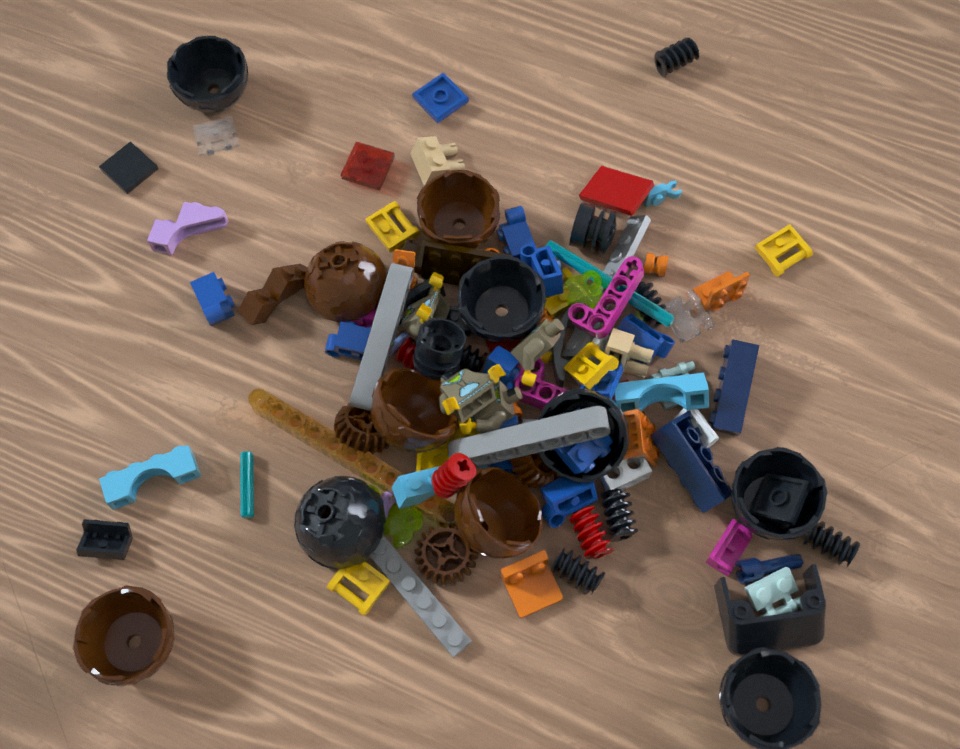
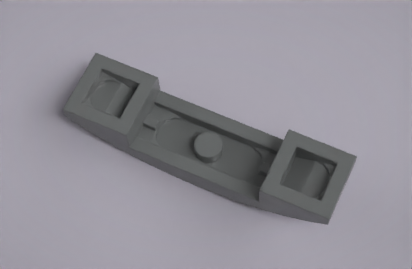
(558, 363)

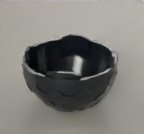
(207, 65)
(501, 284)
(619, 432)
(784, 463)
(349, 531)
(786, 686)

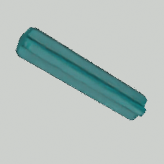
(246, 484)

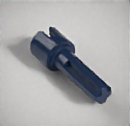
(754, 569)

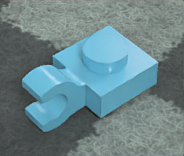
(659, 192)

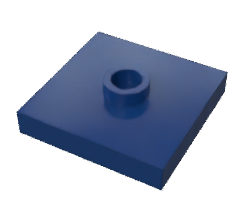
(440, 97)

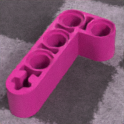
(610, 296)
(539, 388)

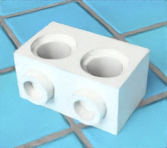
(626, 476)

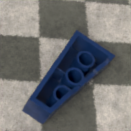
(734, 387)
(692, 462)

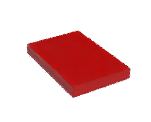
(616, 190)

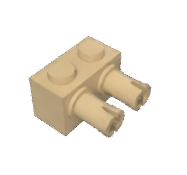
(431, 160)
(623, 348)

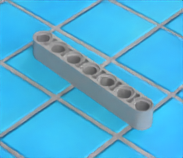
(382, 334)
(533, 436)

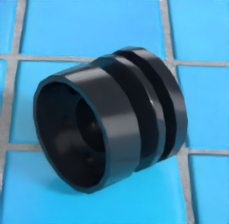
(593, 228)
(439, 348)

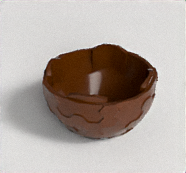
(454, 199)
(346, 289)
(409, 412)
(497, 514)
(109, 625)

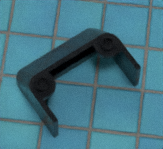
(773, 631)

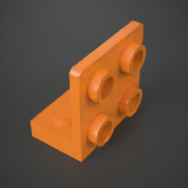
(721, 290)
(640, 437)
(531, 584)

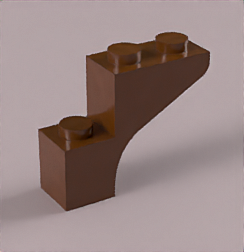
(279, 286)

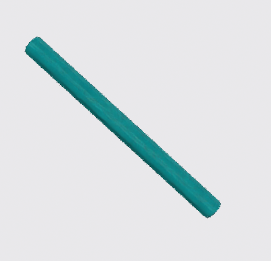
(636, 299)

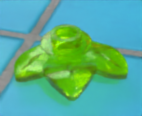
(582, 292)
(399, 527)

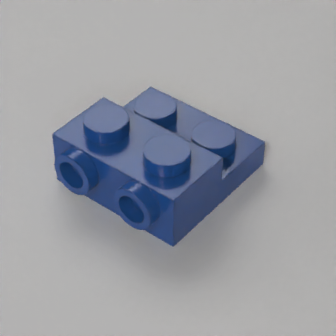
(581, 456)

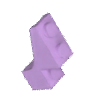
(191, 221)

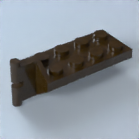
(445, 259)

